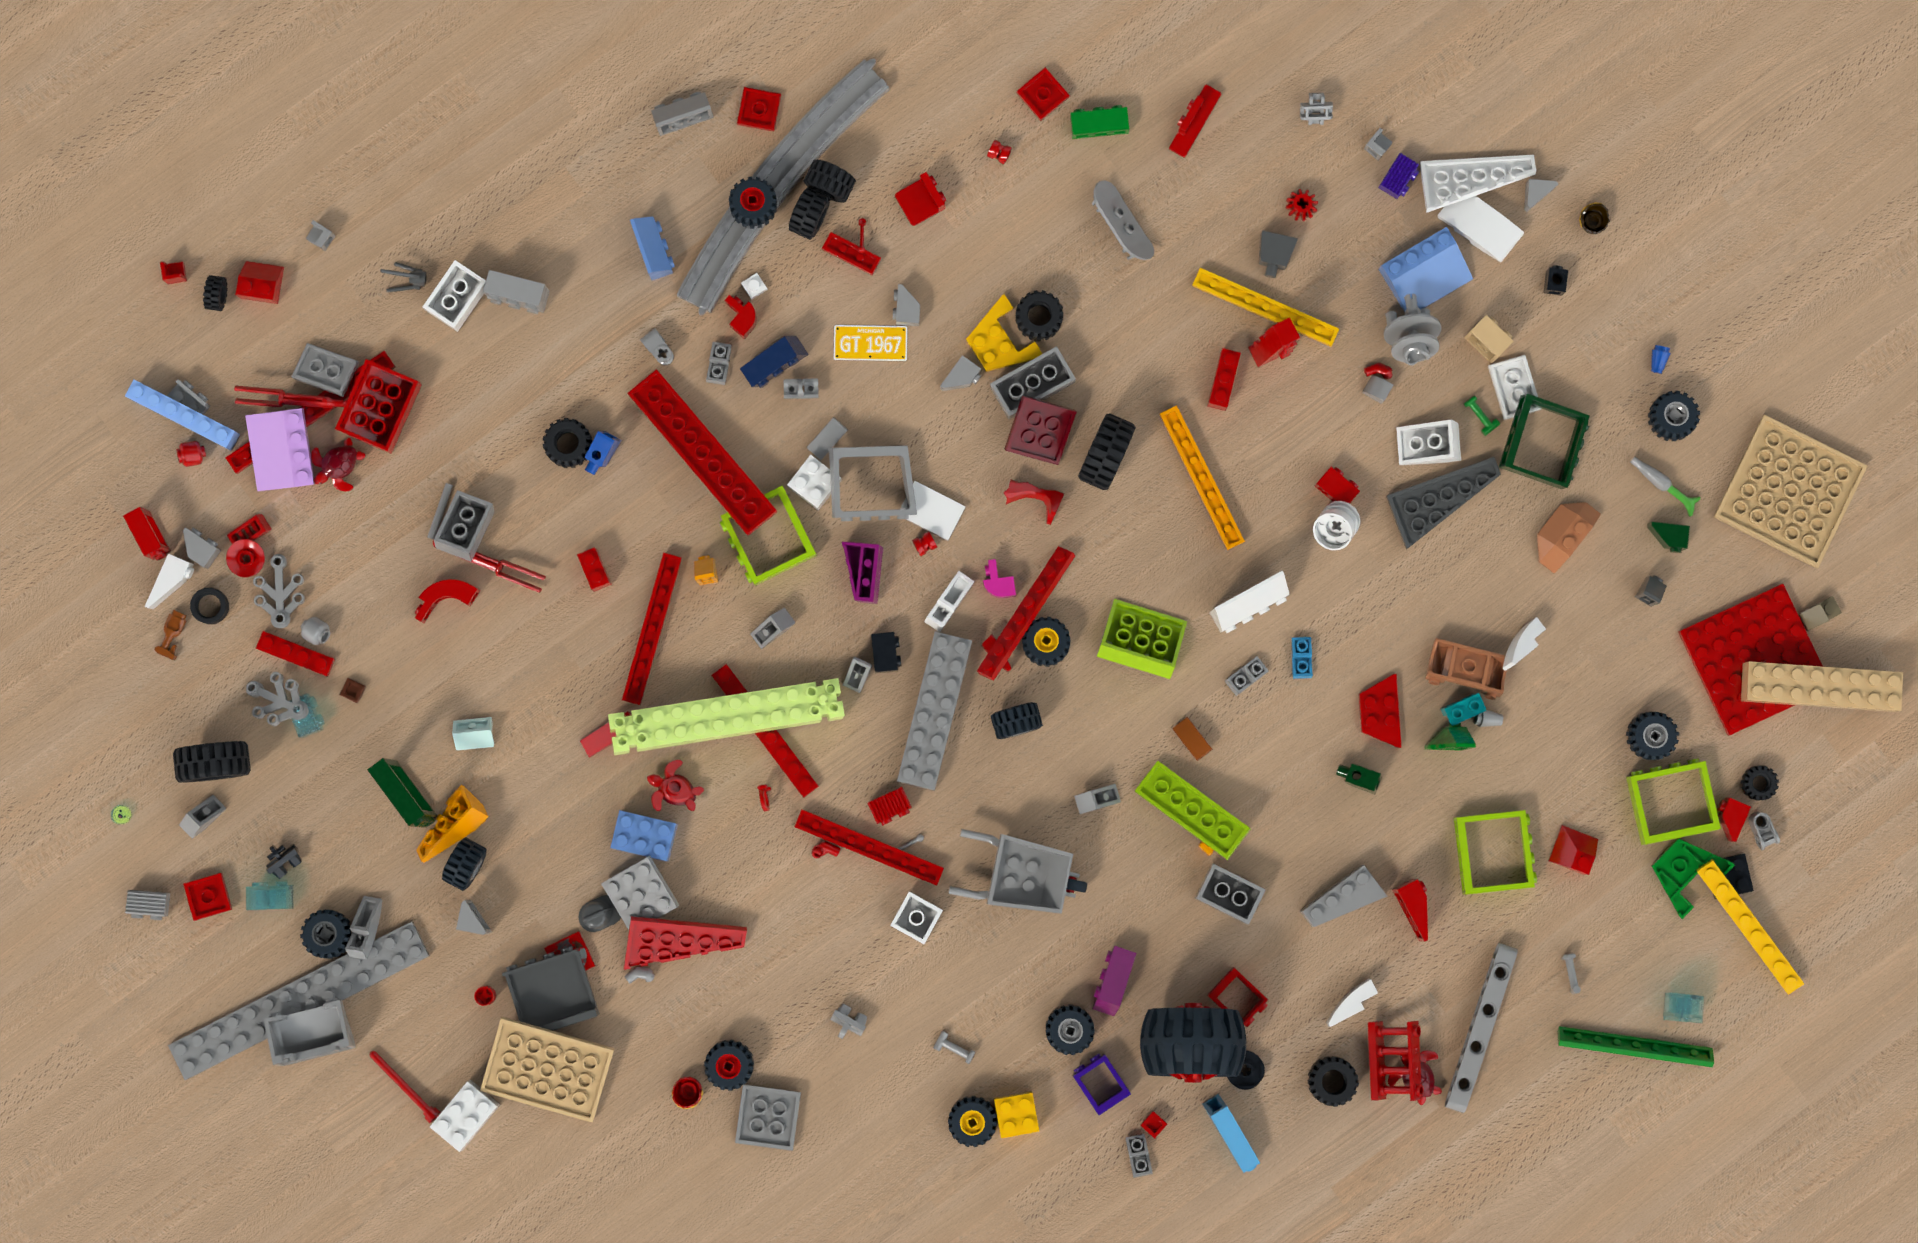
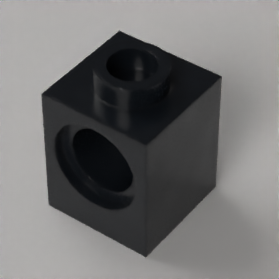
(1552, 288)

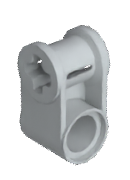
(656, 345)
(1764, 834)

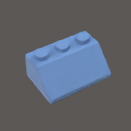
(652, 247)

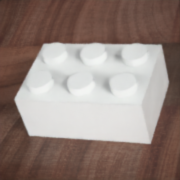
(455, 296)
(464, 1115)

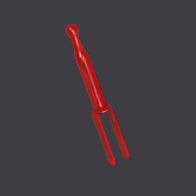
(287, 398)
(497, 566)

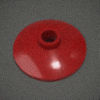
(236, 561)

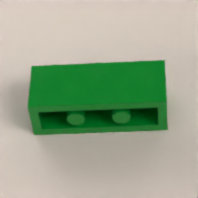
(1099, 122)

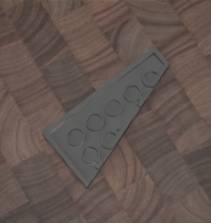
(1430, 502)

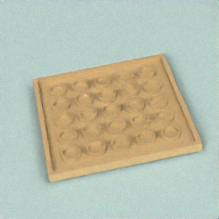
(1790, 491)

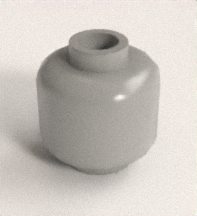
(315, 631)

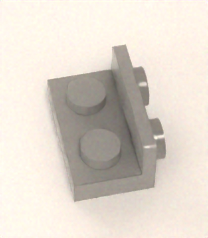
(185, 395)

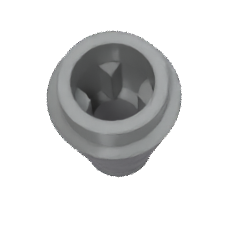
(1488, 718)

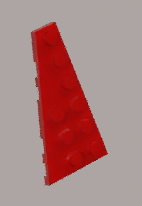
(673, 940)

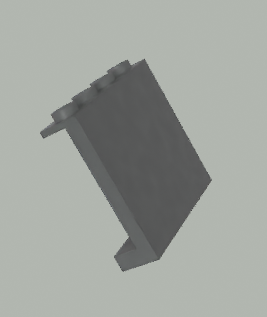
(552, 990)

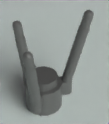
(416, 277)

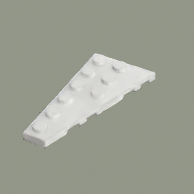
(1460, 179)

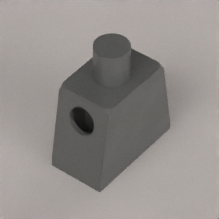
(1275, 251)

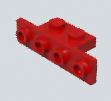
(1194, 120)

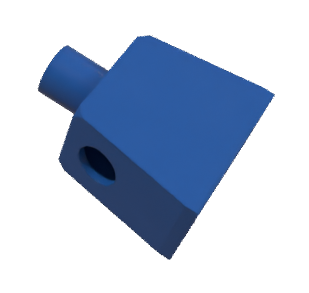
(606, 445)

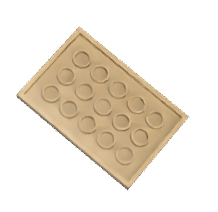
(547, 1069)

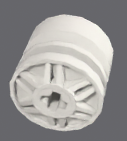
(1332, 533)

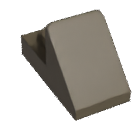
(1819, 613)

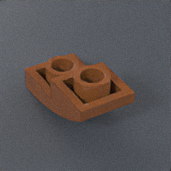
(1192, 738)

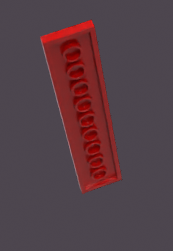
(702, 452)

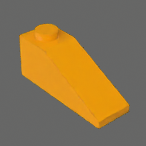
(705, 570)

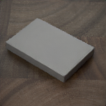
(325, 369)

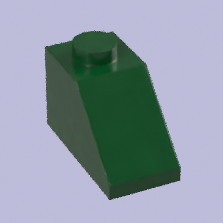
(1670, 535)

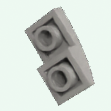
(719, 363)
(827, 438)
(1246, 676)
(1139, 1155)

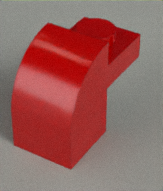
(746, 316)

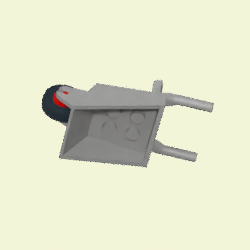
(1026, 875)

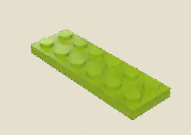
(1192, 810)

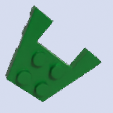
(1679, 866)

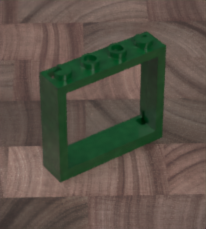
(1516, 431)
(402, 793)

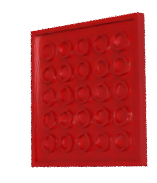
(1751, 631)

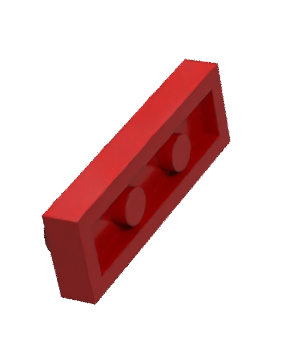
(849, 253)

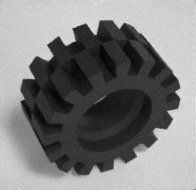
(215, 293)
(1771, 780)

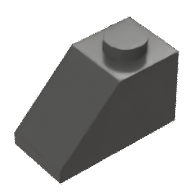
(1651, 591)

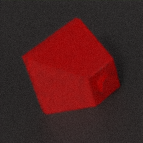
(1574, 850)

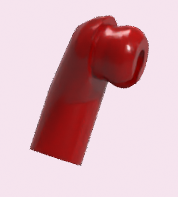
(1380, 368)
(824, 848)

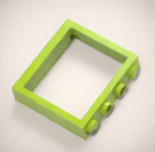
(742, 558)
(1638, 810)
(1463, 855)

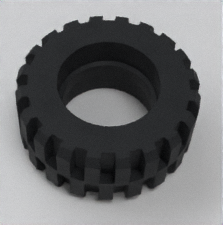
(1106, 451)
(211, 761)

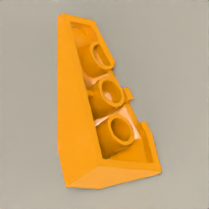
(458, 820)

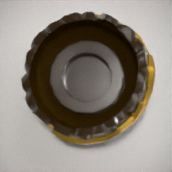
(1594, 218)

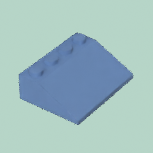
(1427, 270)

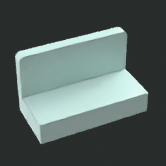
(473, 733)

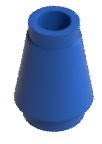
(1659, 358)

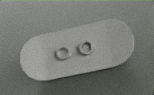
(1122, 221)

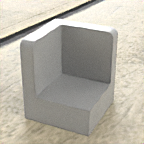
(1378, 145)
(320, 236)

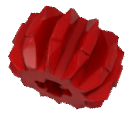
(1306, 200)

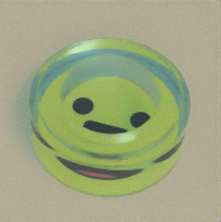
(121, 814)

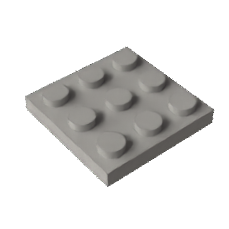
(640, 892)
(768, 1117)

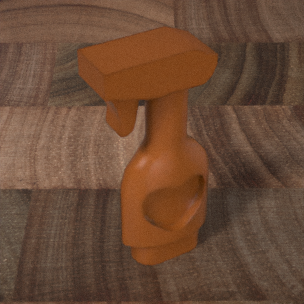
(172, 628)

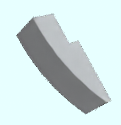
(364, 928)

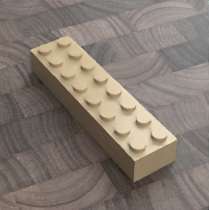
(1822, 686)

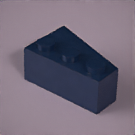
(774, 361)

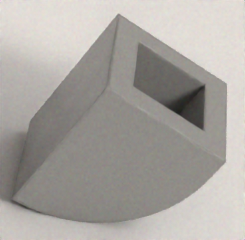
(1377, 389)

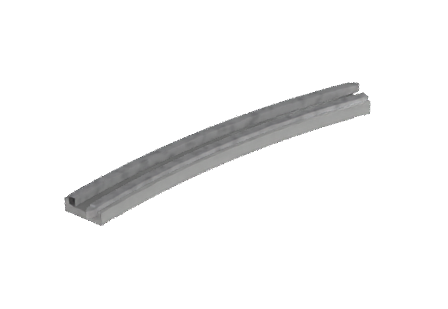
(782, 170)

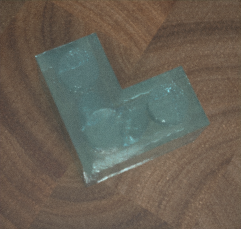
(266, 897)

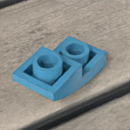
(1301, 657)

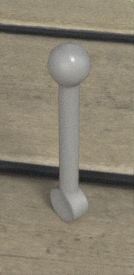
(920, 838)

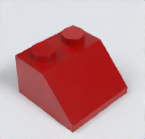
(260, 282)

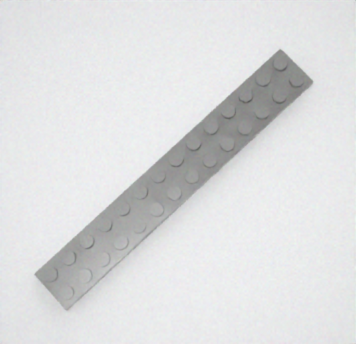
(337, 979)

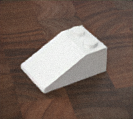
(1429, 443)

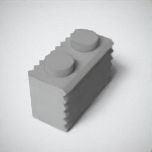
(147, 903)

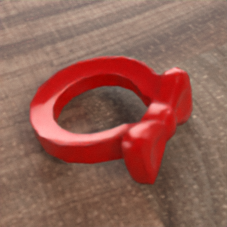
(764, 800)

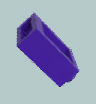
(1111, 1101)

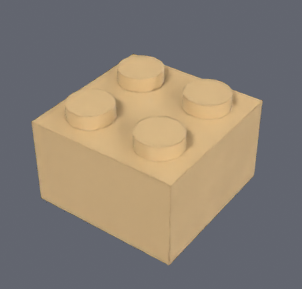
(1489, 338)

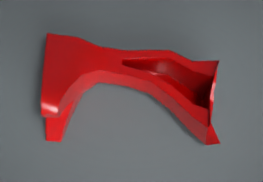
(1022, 490)

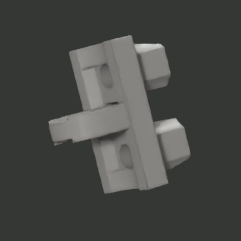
(794, 390)
(841, 1017)

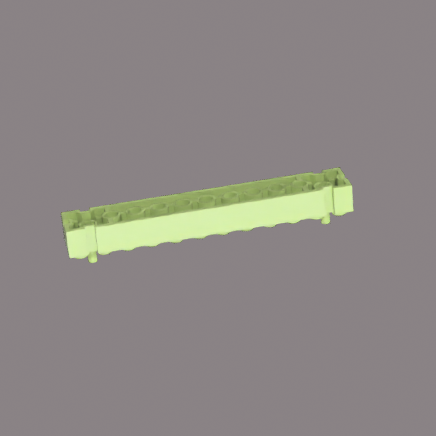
(726, 716)

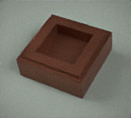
(352, 690)

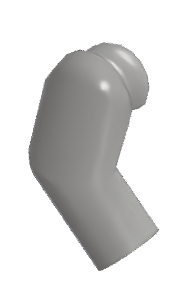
(640, 972)

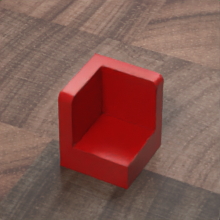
(173, 272)

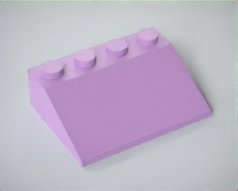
(280, 449)

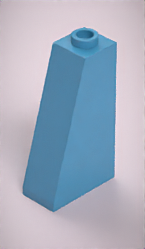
(1231, 1133)

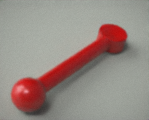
(862, 222)

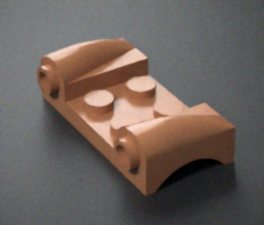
(1466, 667)

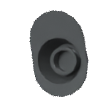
(598, 914)

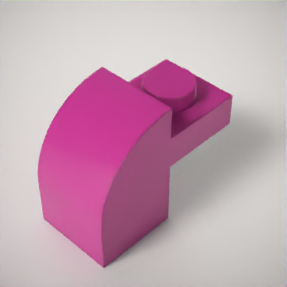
(998, 587)

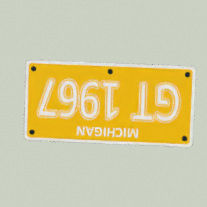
(870, 342)

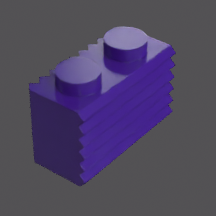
(1398, 176)

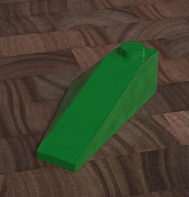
(1452, 738)

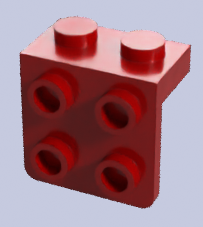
(921, 199)

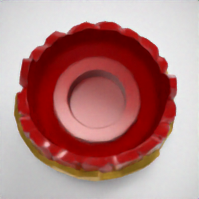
(687, 1092)

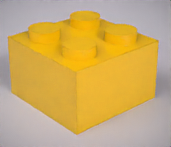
(1016, 1114)

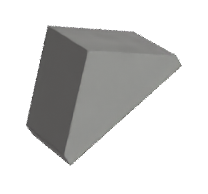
(1536, 191)
(857, 674)

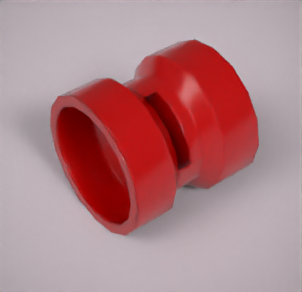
(995, 149)
(924, 544)
(485, 995)

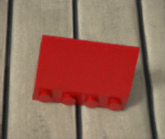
(378, 406)

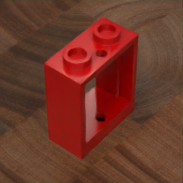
(147, 533)
(1223, 984)

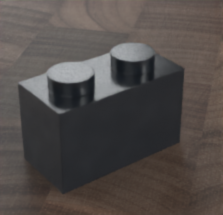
(884, 652)

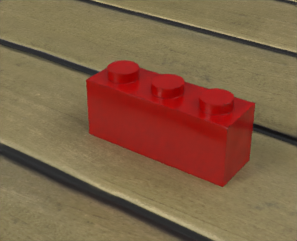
(1223, 379)

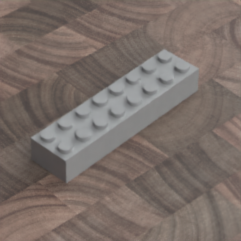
(934, 711)

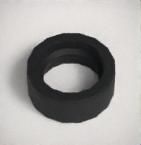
(194, 606)

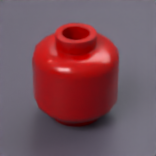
(190, 453)

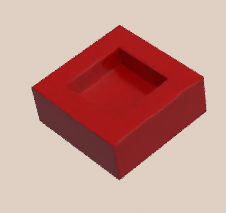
(1153, 1124)

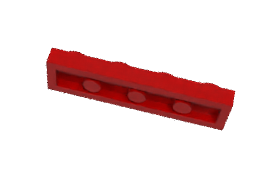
(295, 653)

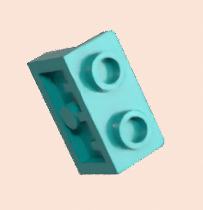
(1464, 709)

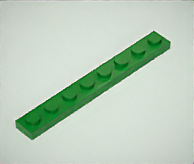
(1635, 1046)

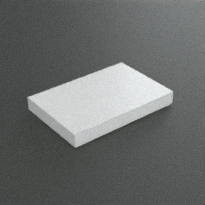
(1510, 381)
(934, 511)

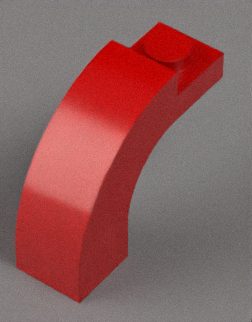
(442, 590)

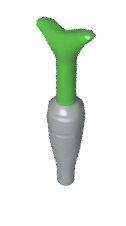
(1663, 483)

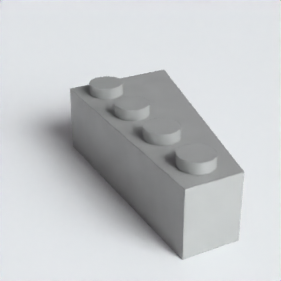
(1347, 895)

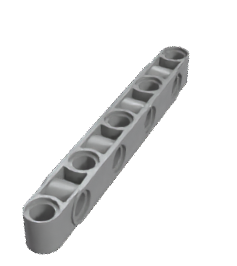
(1481, 1028)

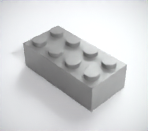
(1035, 379)

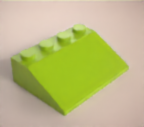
(1142, 639)

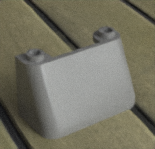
(309, 1033)

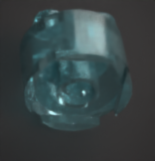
(1683, 1007)

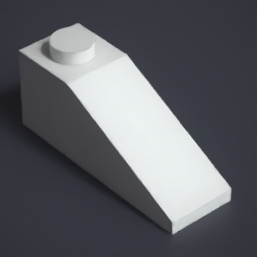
(171, 577)

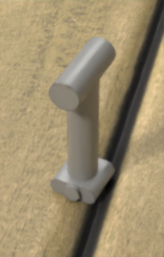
(1571, 973)
(942, 1041)

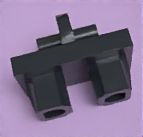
(276, 865)

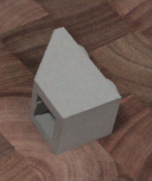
(907, 308)
(199, 549)

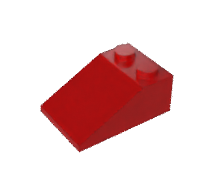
(1413, 902)

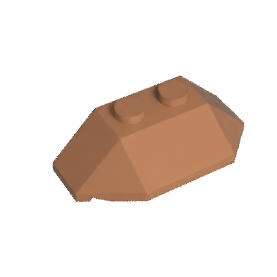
(1564, 533)

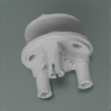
(1413, 334)

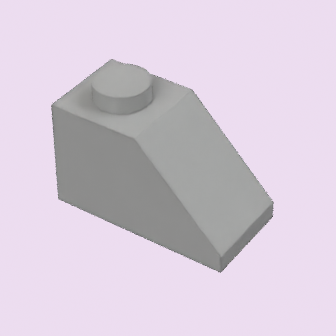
(962, 375)
(772, 628)
(1097, 799)
(202, 816)

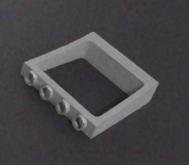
(900, 451)

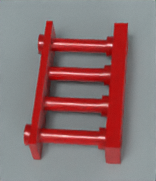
(1377, 1054)

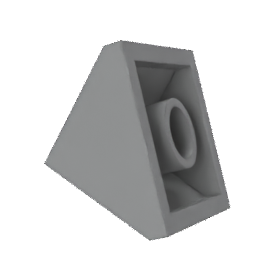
(471, 920)

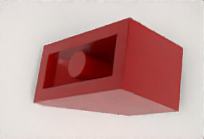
(1732, 817)

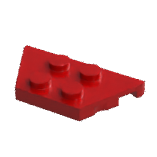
(1381, 712)

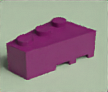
(864, 568)
(1114, 980)

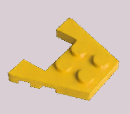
(993, 345)

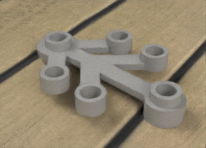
(279, 594)
(279, 701)

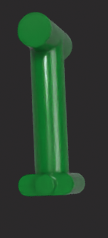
(1489, 426)

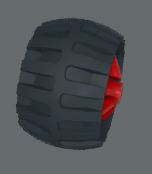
(1193, 1042)

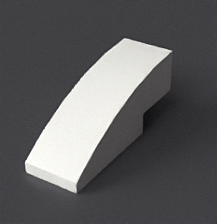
(949, 601)
(1523, 643)
(1352, 1003)

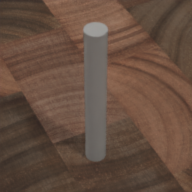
(440, 510)

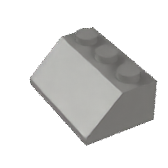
(682, 113)

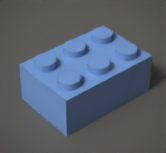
(644, 835)

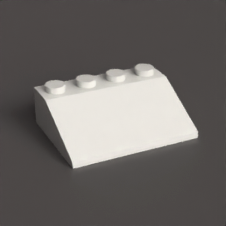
(1251, 602)

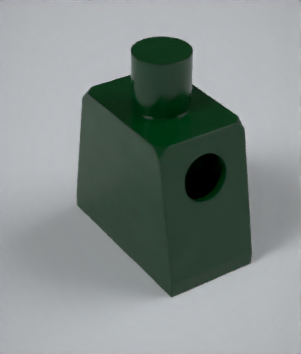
(1369, 779)

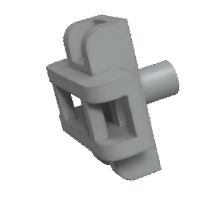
(1316, 107)

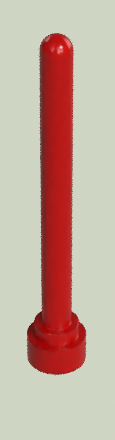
(429, 1112)

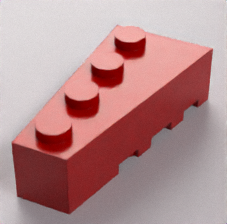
(1275, 343)

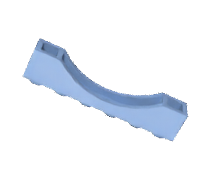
(182, 415)

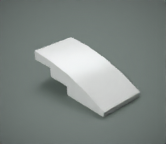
(1482, 226)

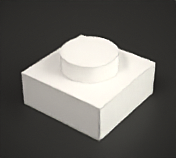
(754, 286)

